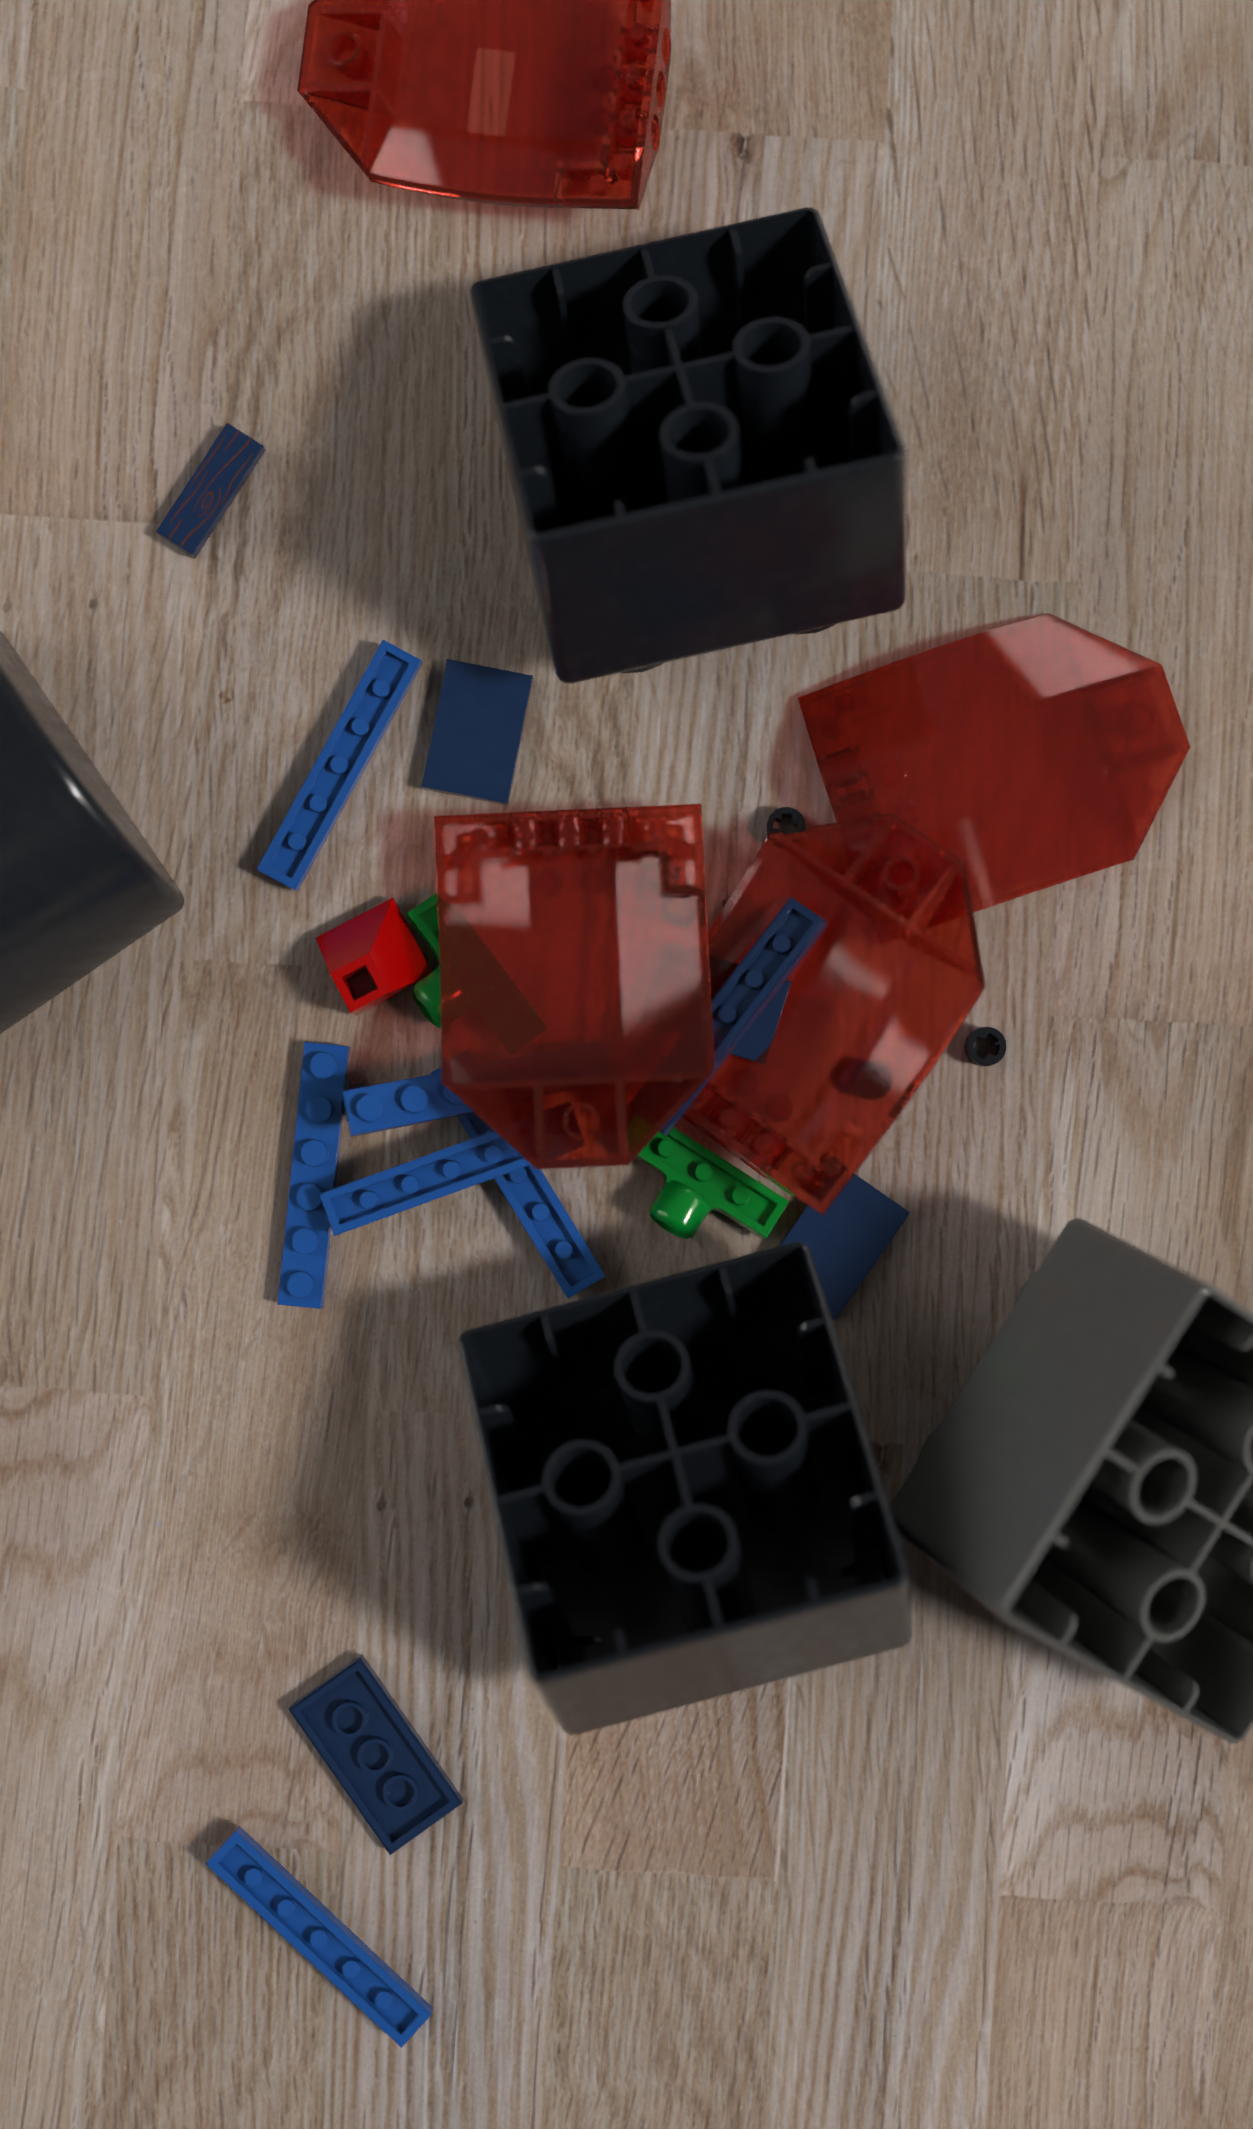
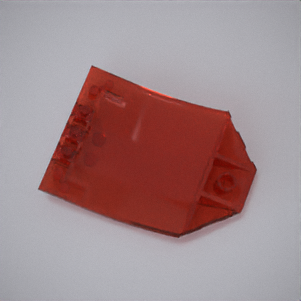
(494, 95)
(1009, 749)
(574, 975)
(863, 1004)

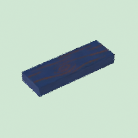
(211, 490)

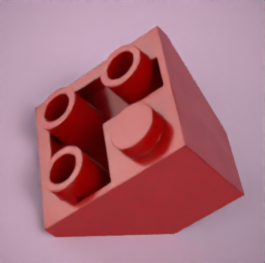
(373, 957)

